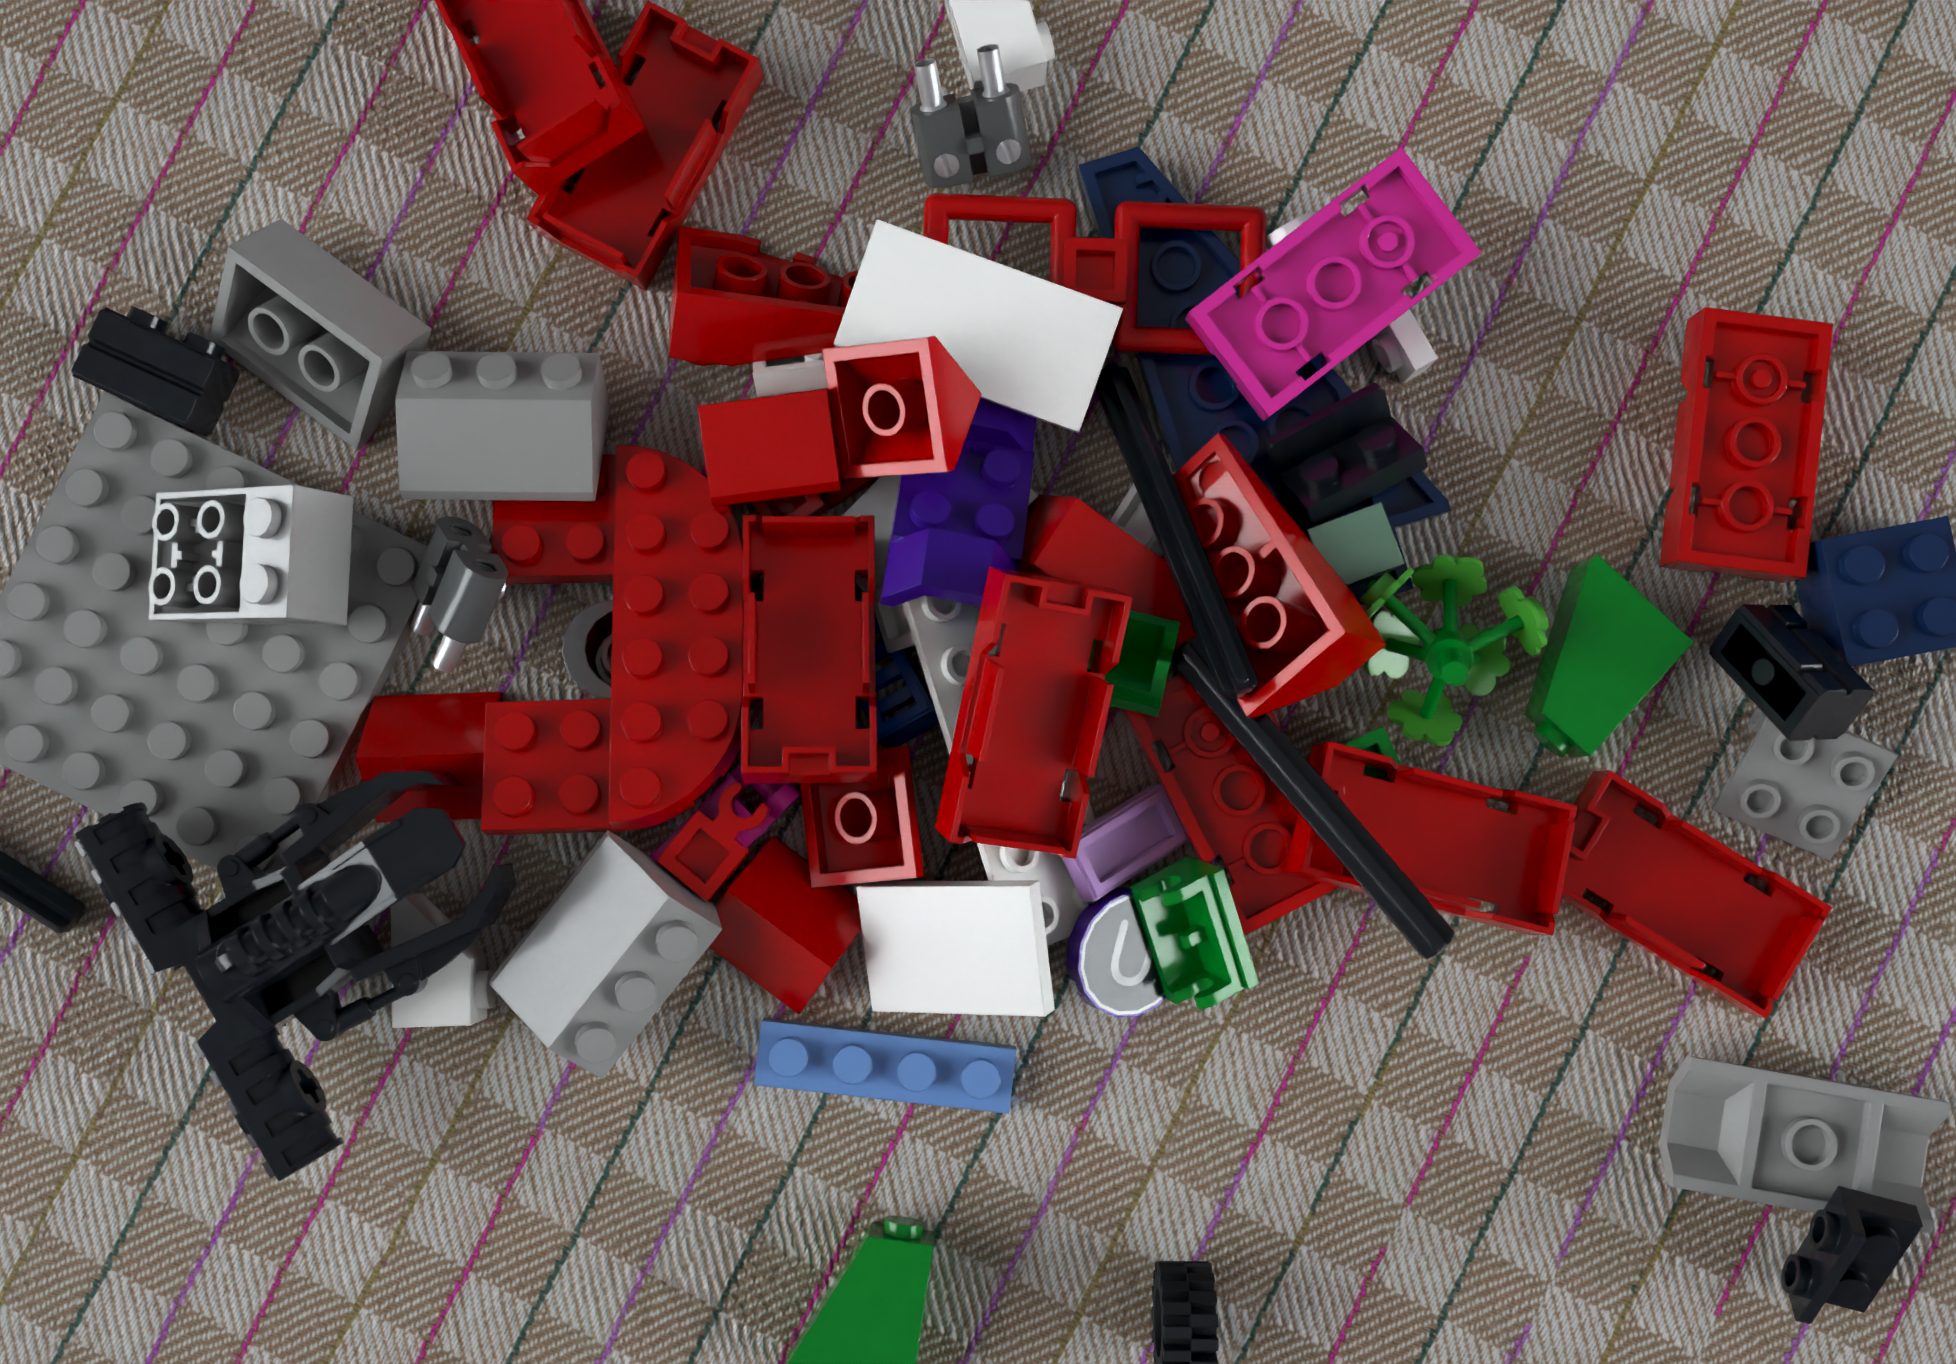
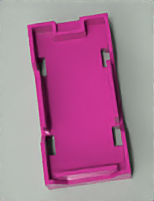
(1332, 284)

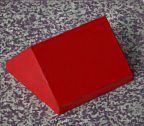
(898, 407)
(770, 447)
(428, 735)
(864, 828)
(784, 928)

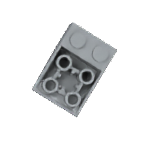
(251, 556)

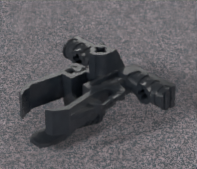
(290, 939)

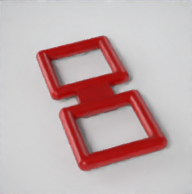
(1108, 265)

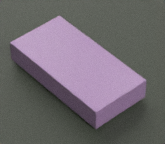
(1125, 843)

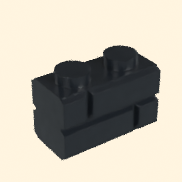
(155, 371)
(1790, 672)

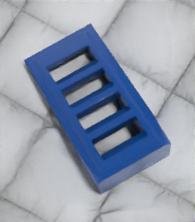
(913, 720)

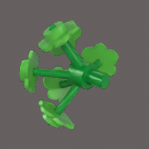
(1451, 653)

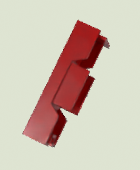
(541, 78)
(667, 163)
(1747, 445)
(808, 649)
(1032, 712)
(1226, 805)
(1447, 839)
(1687, 896)

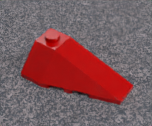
(749, 305)
(1283, 595)

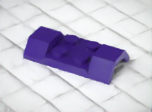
(966, 518)

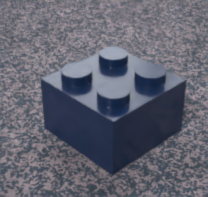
(1883, 591)

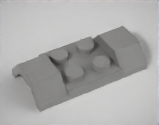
(1793, 1137)

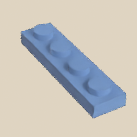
(885, 1065)

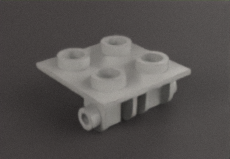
(1804, 787)

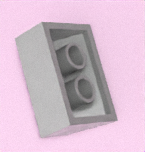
(314, 330)
(501, 425)
(605, 954)

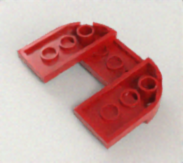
(672, 660)

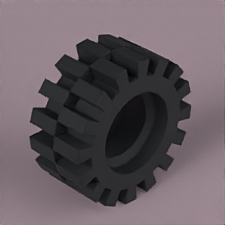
(1184, 1313)

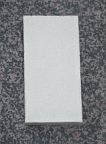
(1008, 330)

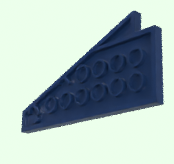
(1194, 392)

